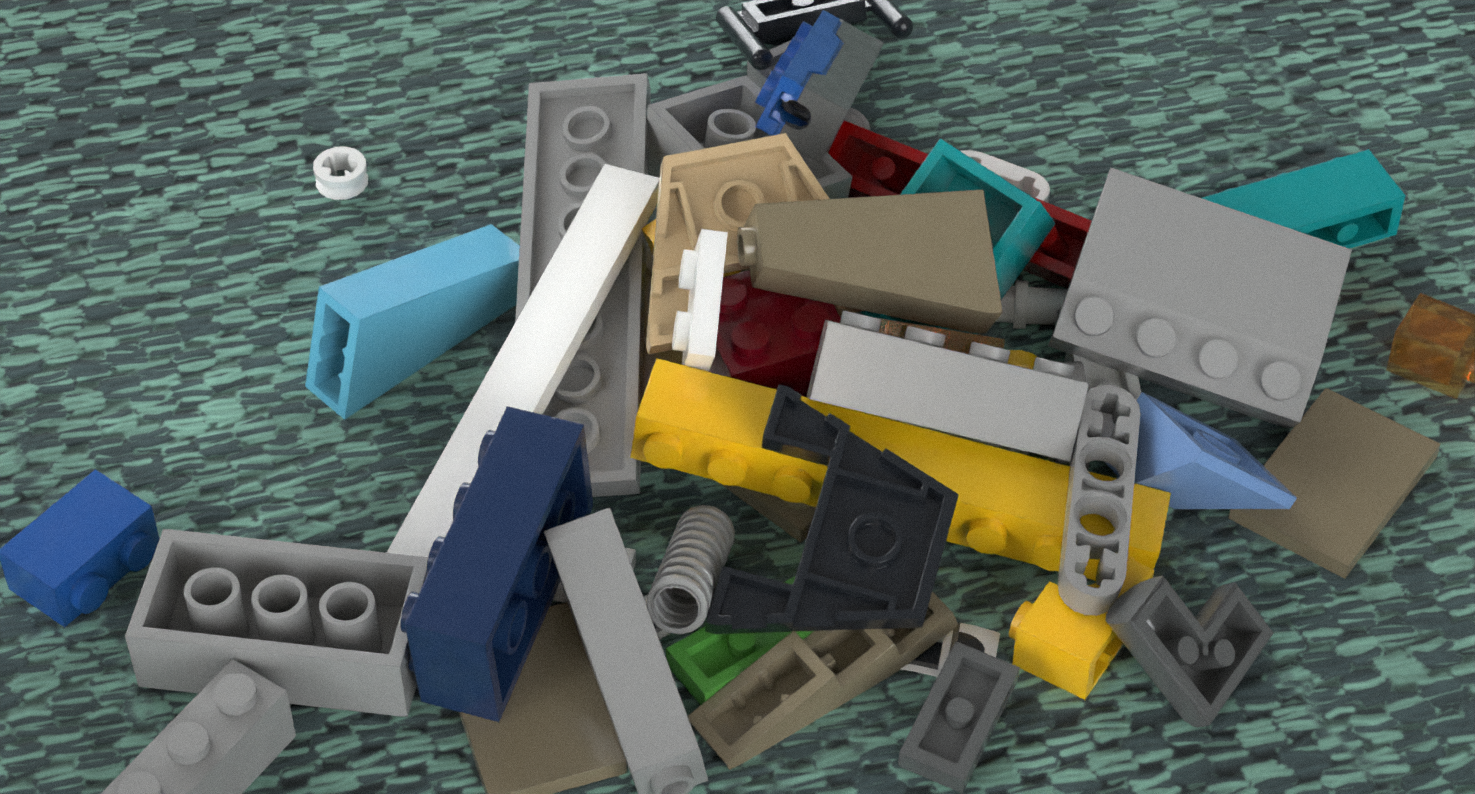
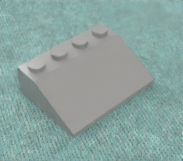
(1202, 299)

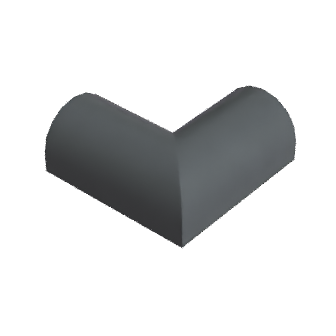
(1190, 657)

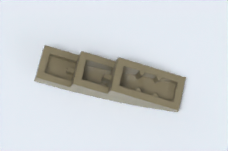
(807, 680)

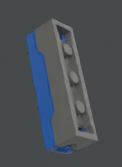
(816, 83)

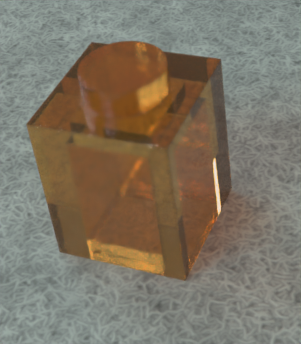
(1435, 346)

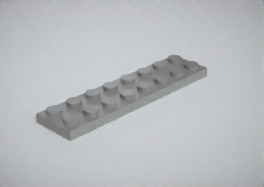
(568, 140)

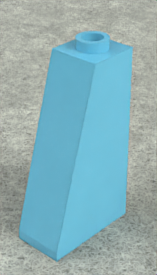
(405, 314)

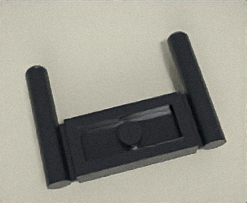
(779, 21)

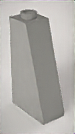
(626, 655)

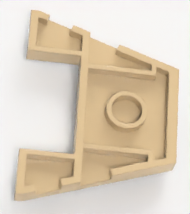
(717, 193)

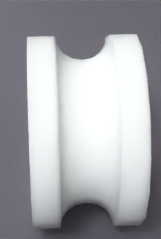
(341, 186)

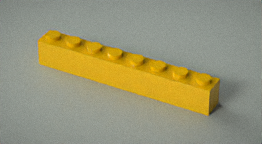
(1004, 501)

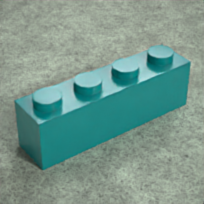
(1337, 201)

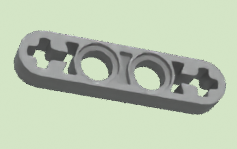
(1099, 497)

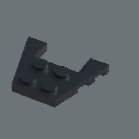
(868, 544)

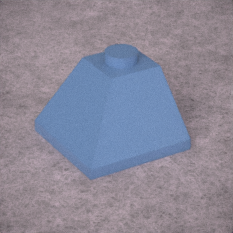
(1200, 464)

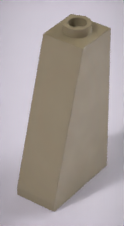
(880, 254)

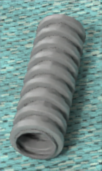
(690, 569)

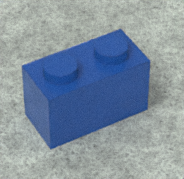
(80, 548)

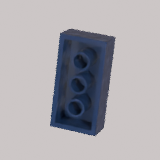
(494, 566)

